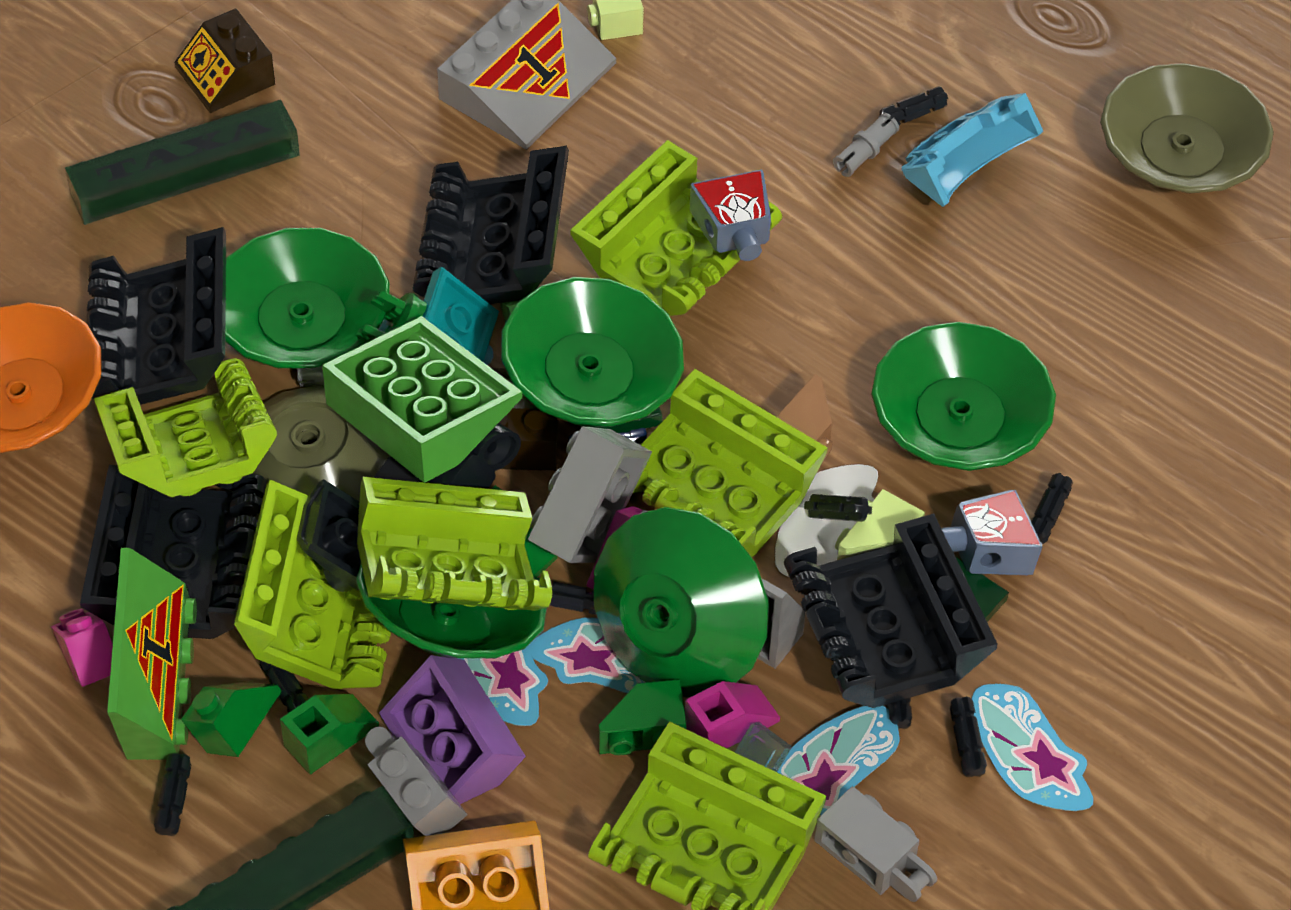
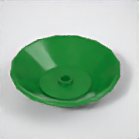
(303, 274)
(596, 326)
(968, 370)
(704, 584)
(455, 628)

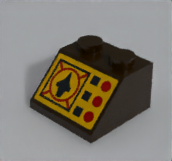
(225, 61)

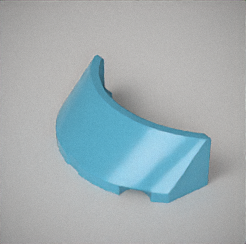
(970, 143)

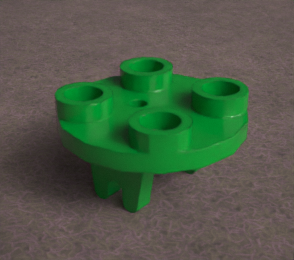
(397, 313)

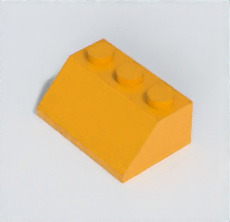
(478, 869)

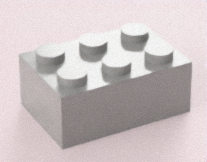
(587, 492)

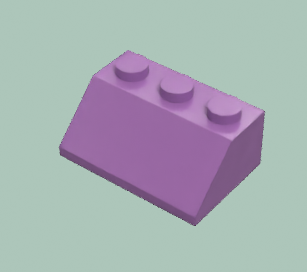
(454, 727)

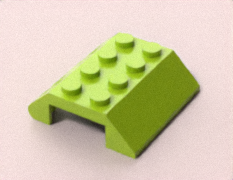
(649, 236)
(193, 441)
(728, 461)
(447, 545)
(293, 612)
(711, 826)

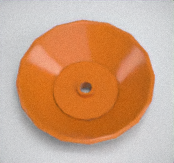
(45, 372)

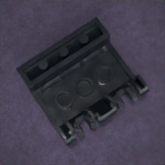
(494, 230)
(161, 323)
(193, 537)
(894, 615)

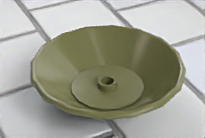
(1187, 128)
(338, 452)

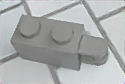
(413, 783)
(873, 845)

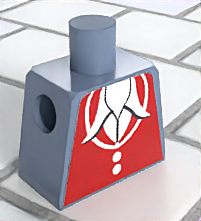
(733, 212)
(994, 535)

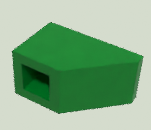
(641, 717)
(325, 728)

